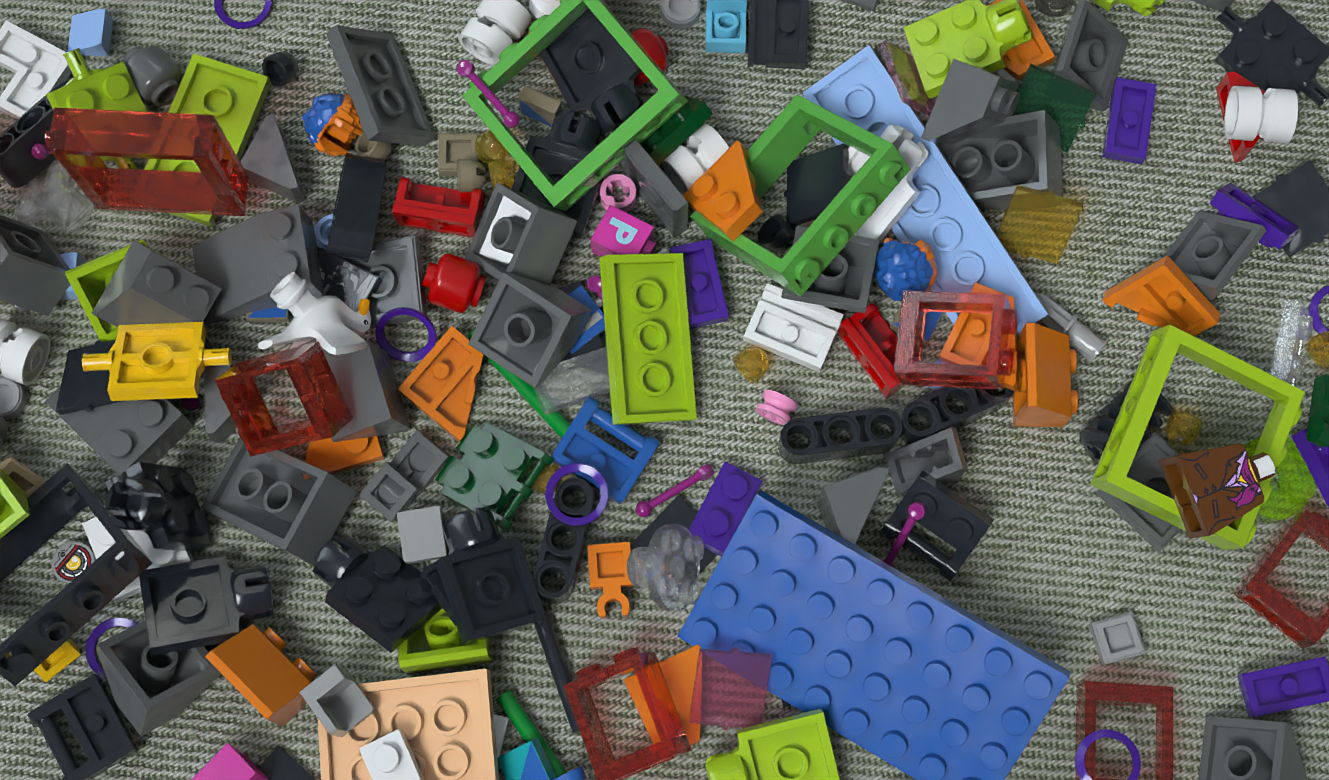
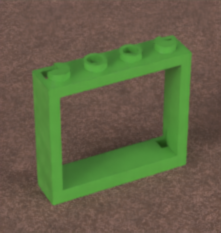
(611, 150)
(840, 219)

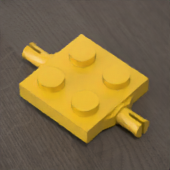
(157, 361)

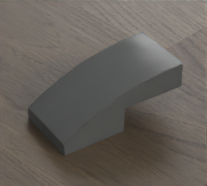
(405, 476)

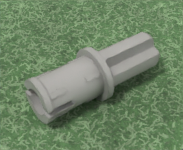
(1080, 336)

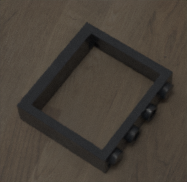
(84, 596)

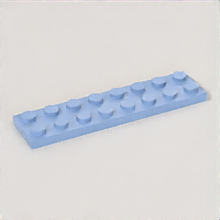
(944, 210)

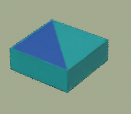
(526, 763)

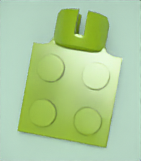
(968, 34)
(779, 750)

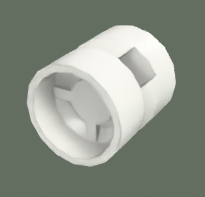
(494, 29)
(1268, 115)
(695, 158)
(22, 352)

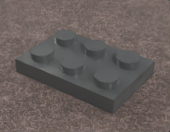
(380, 86)

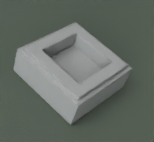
(1117, 638)

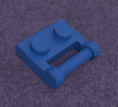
(586, 448)

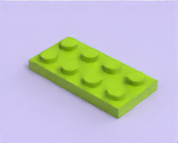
(220, 91)
(647, 338)

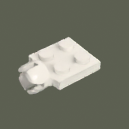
(903, 194)

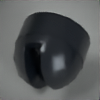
(280, 68)
(776, 234)

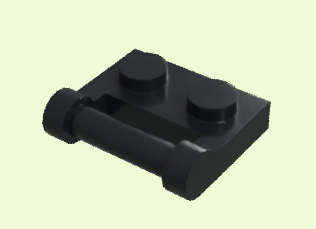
(947, 517)
(94, 724)

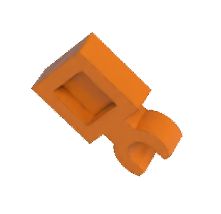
(609, 573)

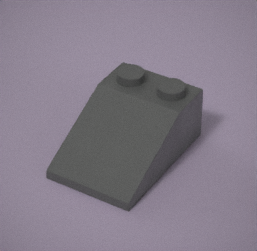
(1014, 153)
(254, 258)
(128, 430)
(275, 502)

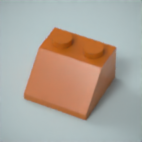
(1044, 378)
(263, 672)

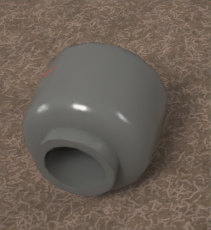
(153, 74)

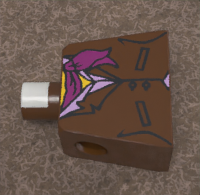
(1216, 486)

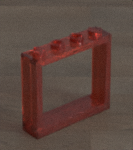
(84, 135)

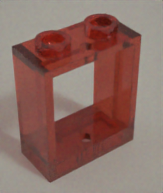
(911, 337)
(313, 384)
(1272, 604)
(1131, 695)
(659, 702)

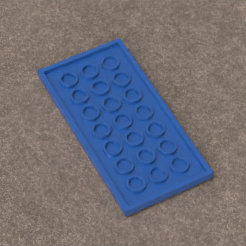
(873, 649)

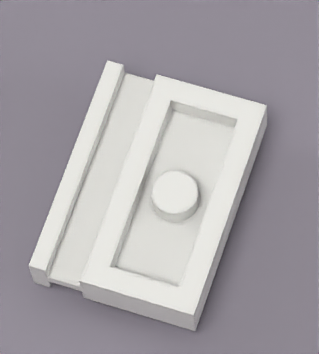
(793, 328)

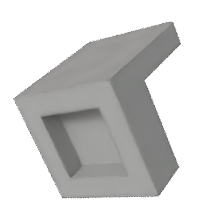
(422, 534)
(337, 701)

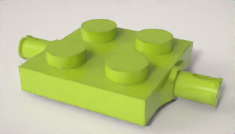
(99, 90)

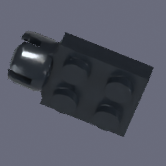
(594, 72)
(558, 155)
(161, 505)
(486, 578)
(375, 590)
(201, 603)

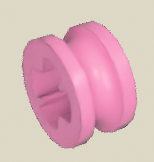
(627, 185)
(776, 407)

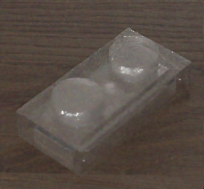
(1294, 328)
(574, 381)

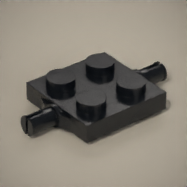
(1274, 52)

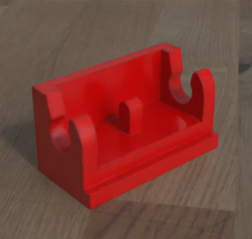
(438, 208)
(873, 347)

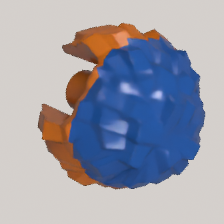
(332, 123)
(905, 267)

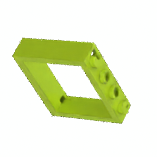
(1139, 405)

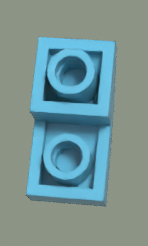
(726, 26)

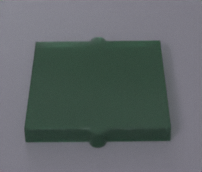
(1059, 98)

